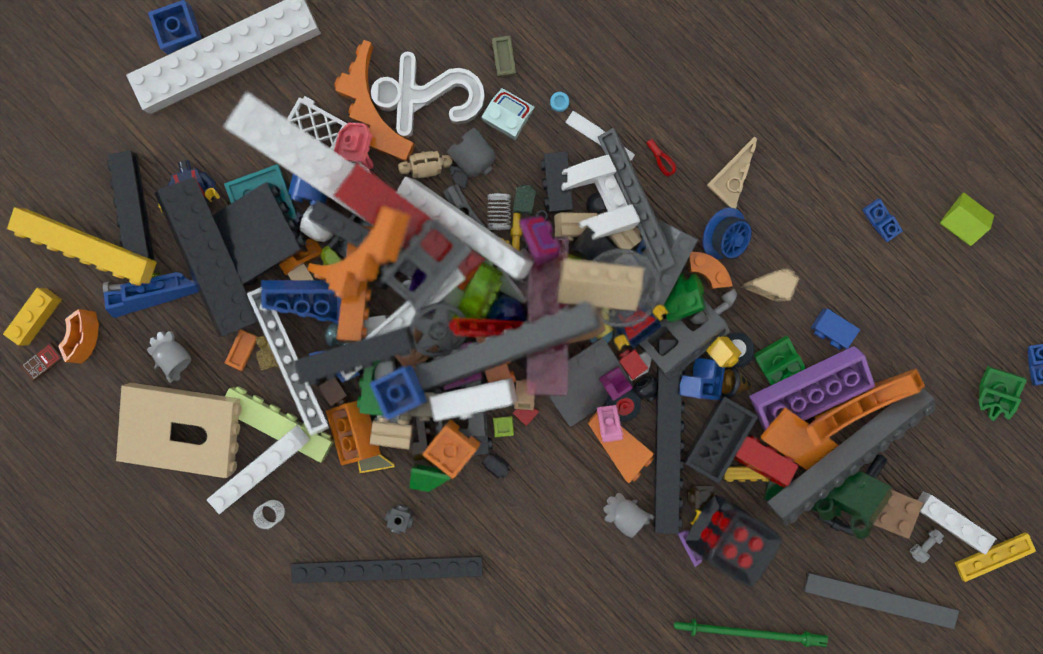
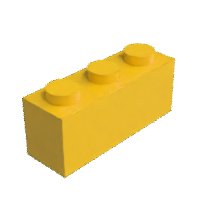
(32, 316)

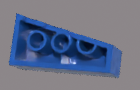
(301, 297)

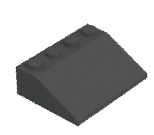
(584, 386)

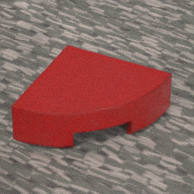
(525, 415)

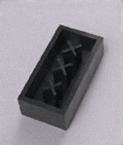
(720, 439)

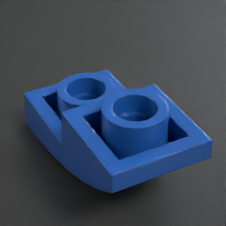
(881, 220)
(1035, 360)

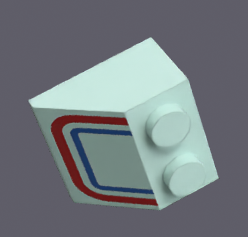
(507, 113)

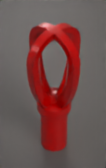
(657, 153)

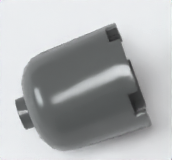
(473, 154)

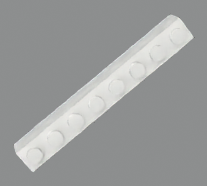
(466, 228)
(285, 358)

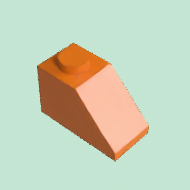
(295, 261)

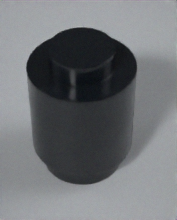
(496, 465)

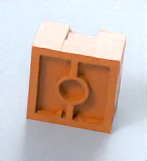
(451, 449)

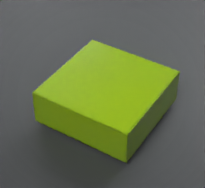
(503, 426)

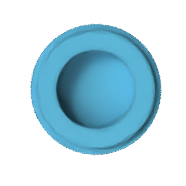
(559, 101)

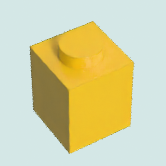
(724, 352)

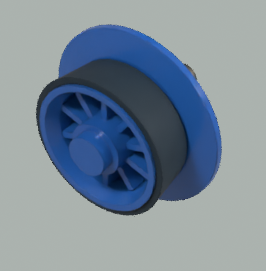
(727, 234)

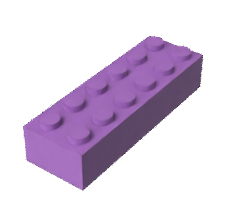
(815, 388)

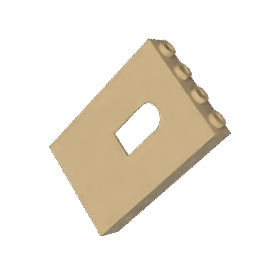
(147, 422)

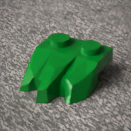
(685, 298)
(779, 360)
(1000, 392)

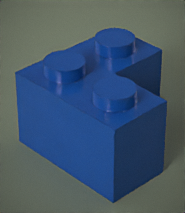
(706, 380)

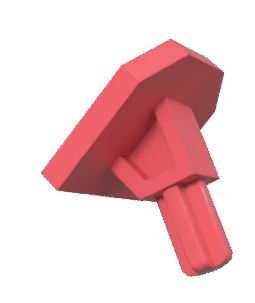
(354, 144)

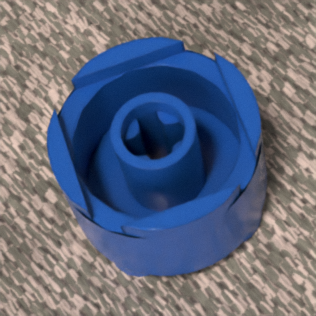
(301, 190)

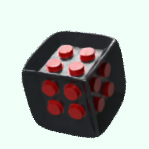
(733, 541)

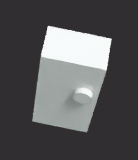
(473, 399)

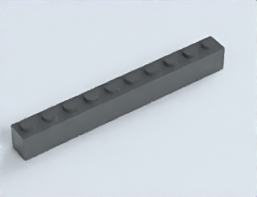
(508, 347)
(850, 456)

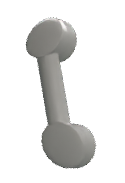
(728, 298)

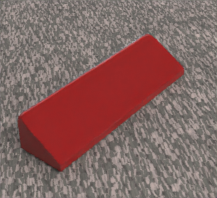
(482, 327)

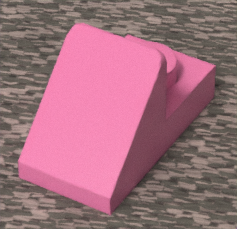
(609, 423)

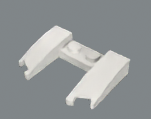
(601, 172)

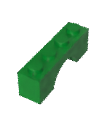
(367, 402)

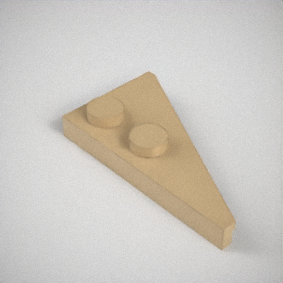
(730, 179)

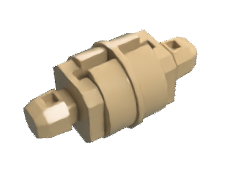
(425, 164)

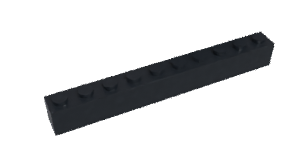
(667, 448)

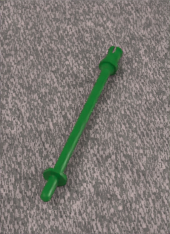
(805, 638)

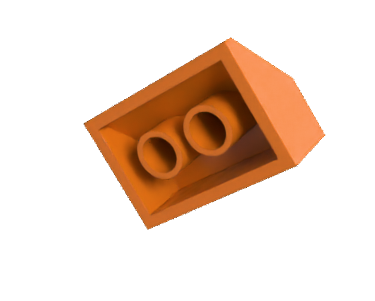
(351, 433)

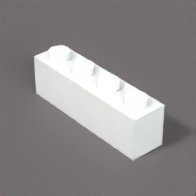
(956, 523)

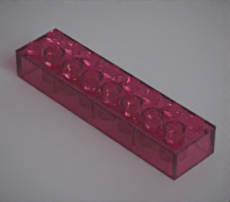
(549, 367)

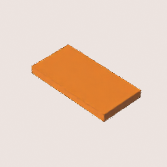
(791, 438)

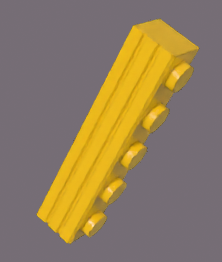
(741, 474)

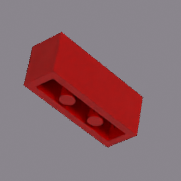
(766, 461)

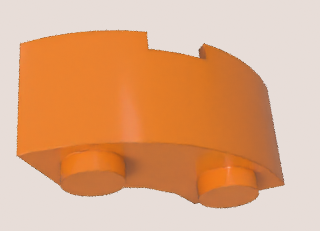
(709, 269)
(80, 336)

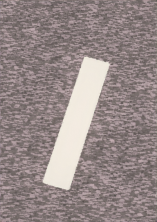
(588, 129)

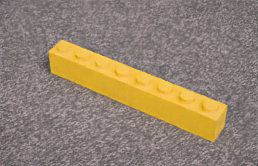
(81, 245)

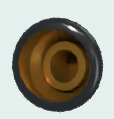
(734, 382)

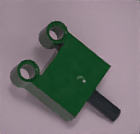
(860, 497)

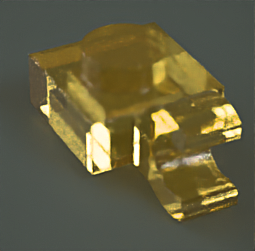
(265, 357)

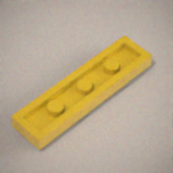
(995, 557)

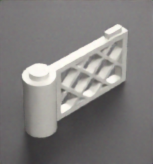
(310, 103)

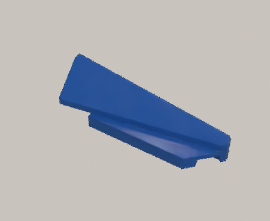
(158, 291)

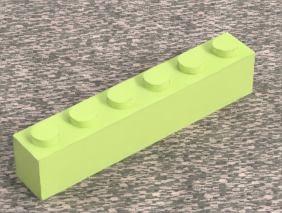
(277, 424)

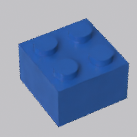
(175, 26)
(398, 392)

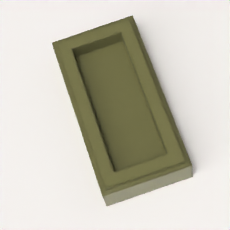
(504, 56)

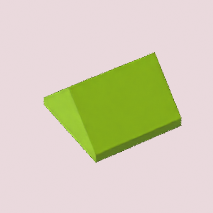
(967, 219)

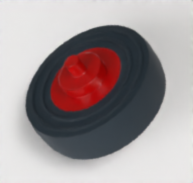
(627, 405)

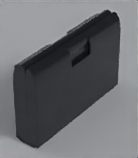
(590, 249)

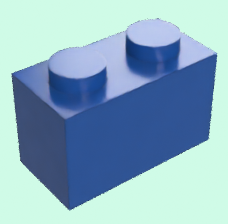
(835, 329)

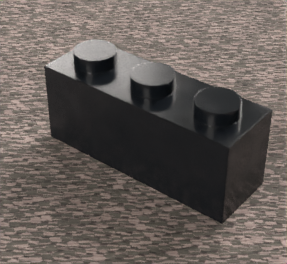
(557, 199)

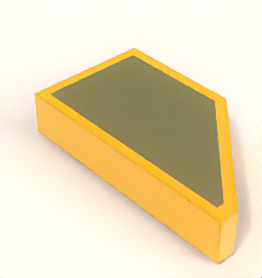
(374, 463)

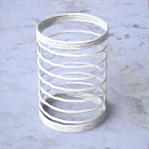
(494, 226)
(279, 515)

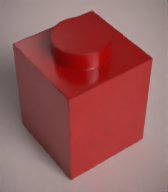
(632, 363)

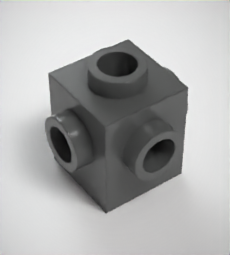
(402, 512)

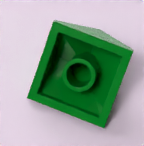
(427, 477)

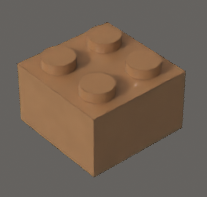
(899, 514)

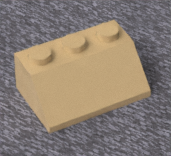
(774, 286)

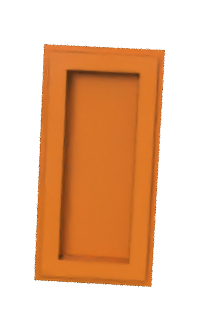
(241, 350)

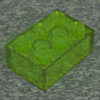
(480, 292)

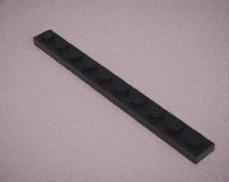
(386, 569)

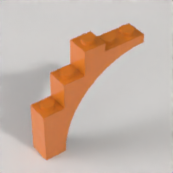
(363, 110)
(364, 263)
(882, 394)

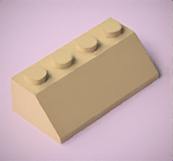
(600, 284)

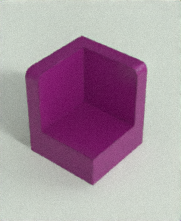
(615, 383)

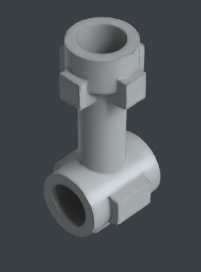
(919, 552)

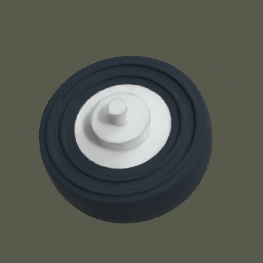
(745, 345)

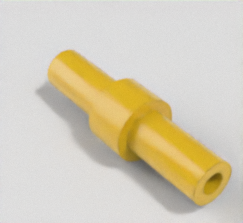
(516, 231)

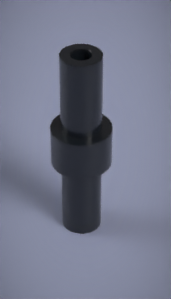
(837, 525)

